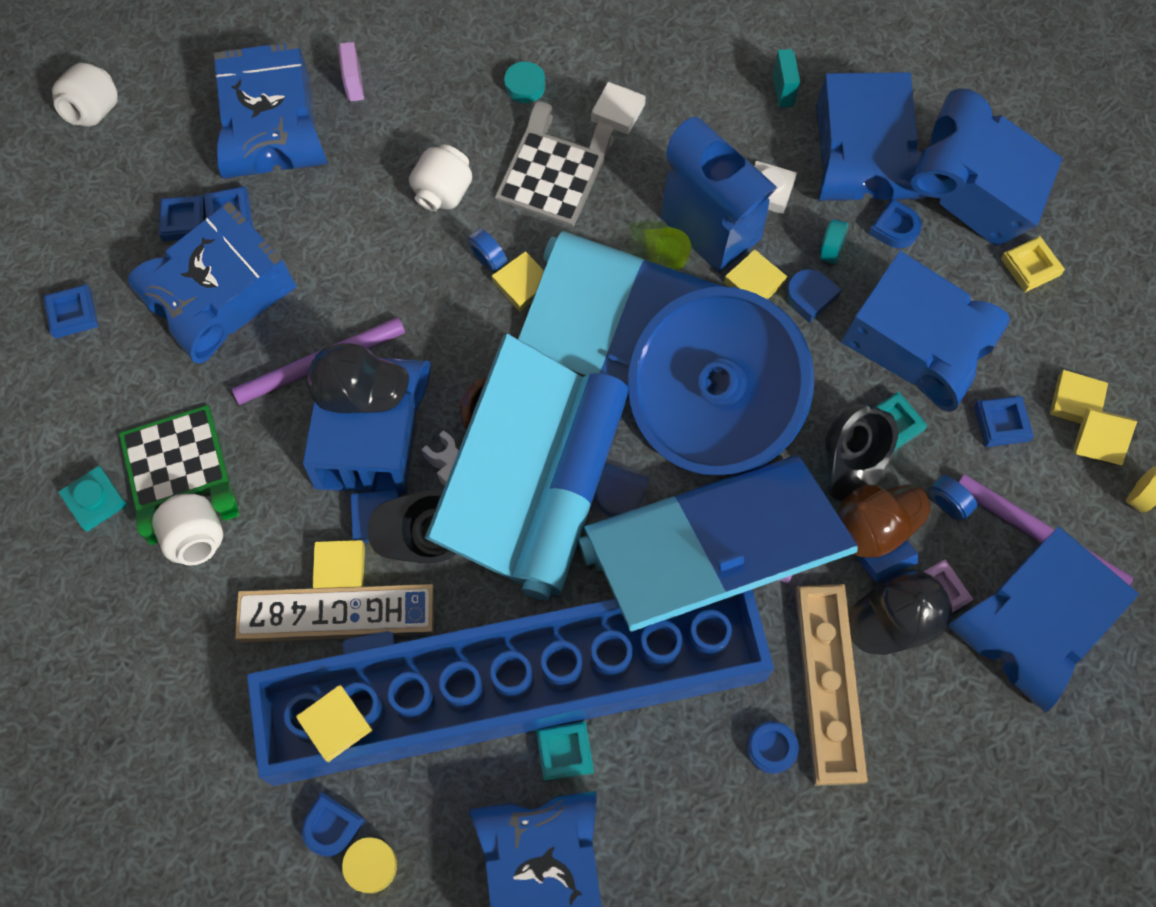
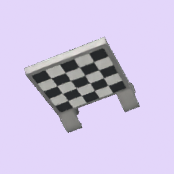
(551, 173)

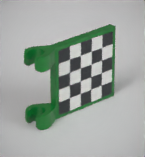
(176, 459)

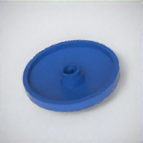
(720, 381)

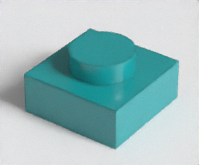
(92, 498)

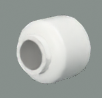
(84, 94)
(440, 178)
(187, 529)

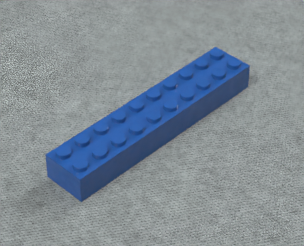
(505, 681)

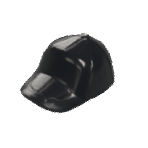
(355, 380)
(859, 448)
(400, 528)
(900, 613)

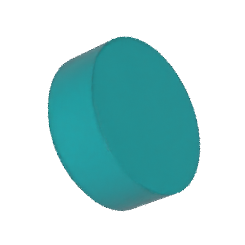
(524, 82)
(833, 241)

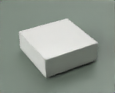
(618, 107)

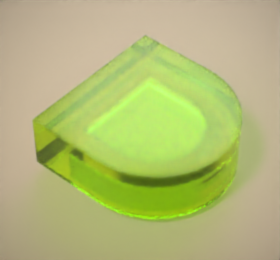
(667, 247)

